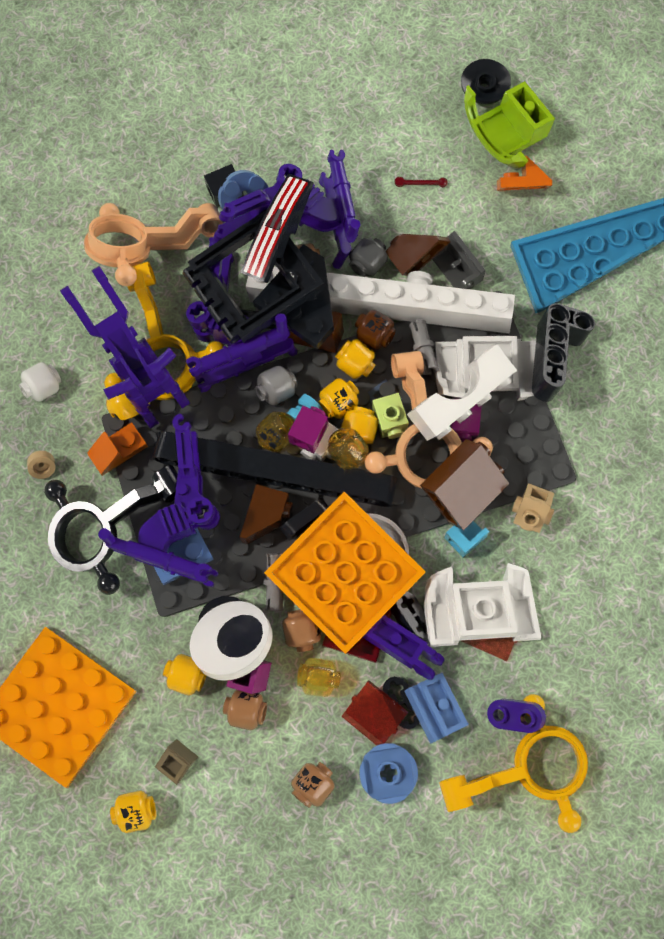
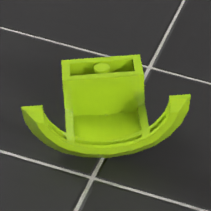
(511, 125)

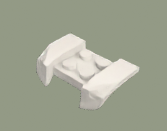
(454, 357)
(480, 608)

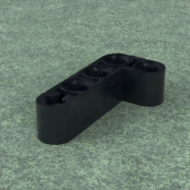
(555, 331)

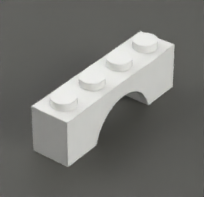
(486, 373)

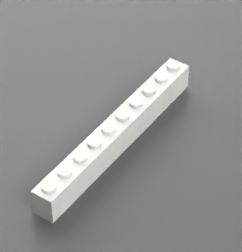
(413, 301)

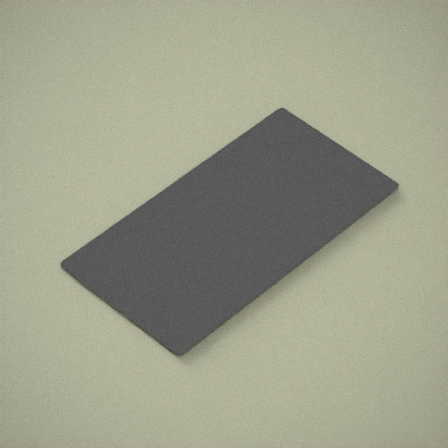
(229, 412)

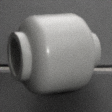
(276, 385)

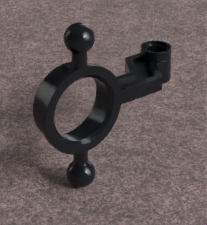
(55, 490)

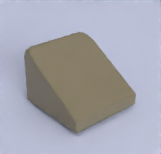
(176, 761)

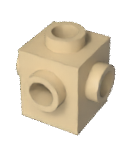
(533, 508)

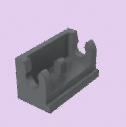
(459, 264)

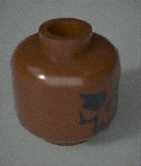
(375, 329)

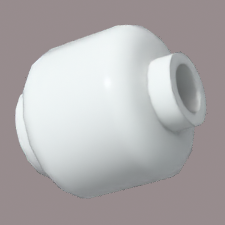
(40, 381)

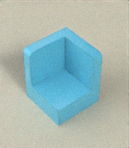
(465, 540)

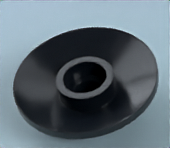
(486, 72)

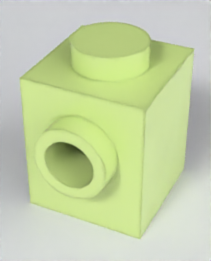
(390, 416)

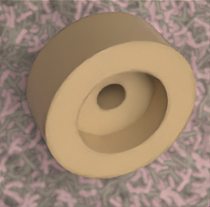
(41, 464)

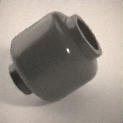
(368, 257)

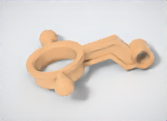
(180, 237)
(410, 367)

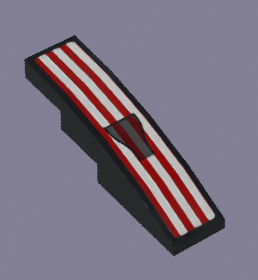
(276, 226)

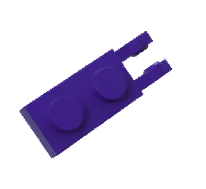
(403, 646)

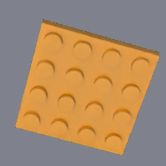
(345, 572)
(59, 706)

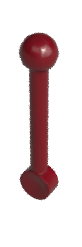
(399, 182)

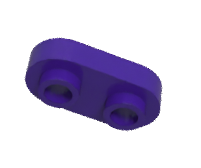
(514, 715)

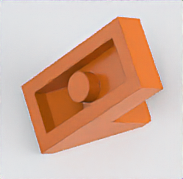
(531, 178)
(115, 449)

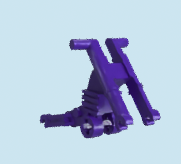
(320, 213)
(253, 352)
(133, 359)
(176, 520)

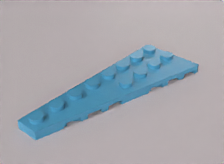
(580, 253)

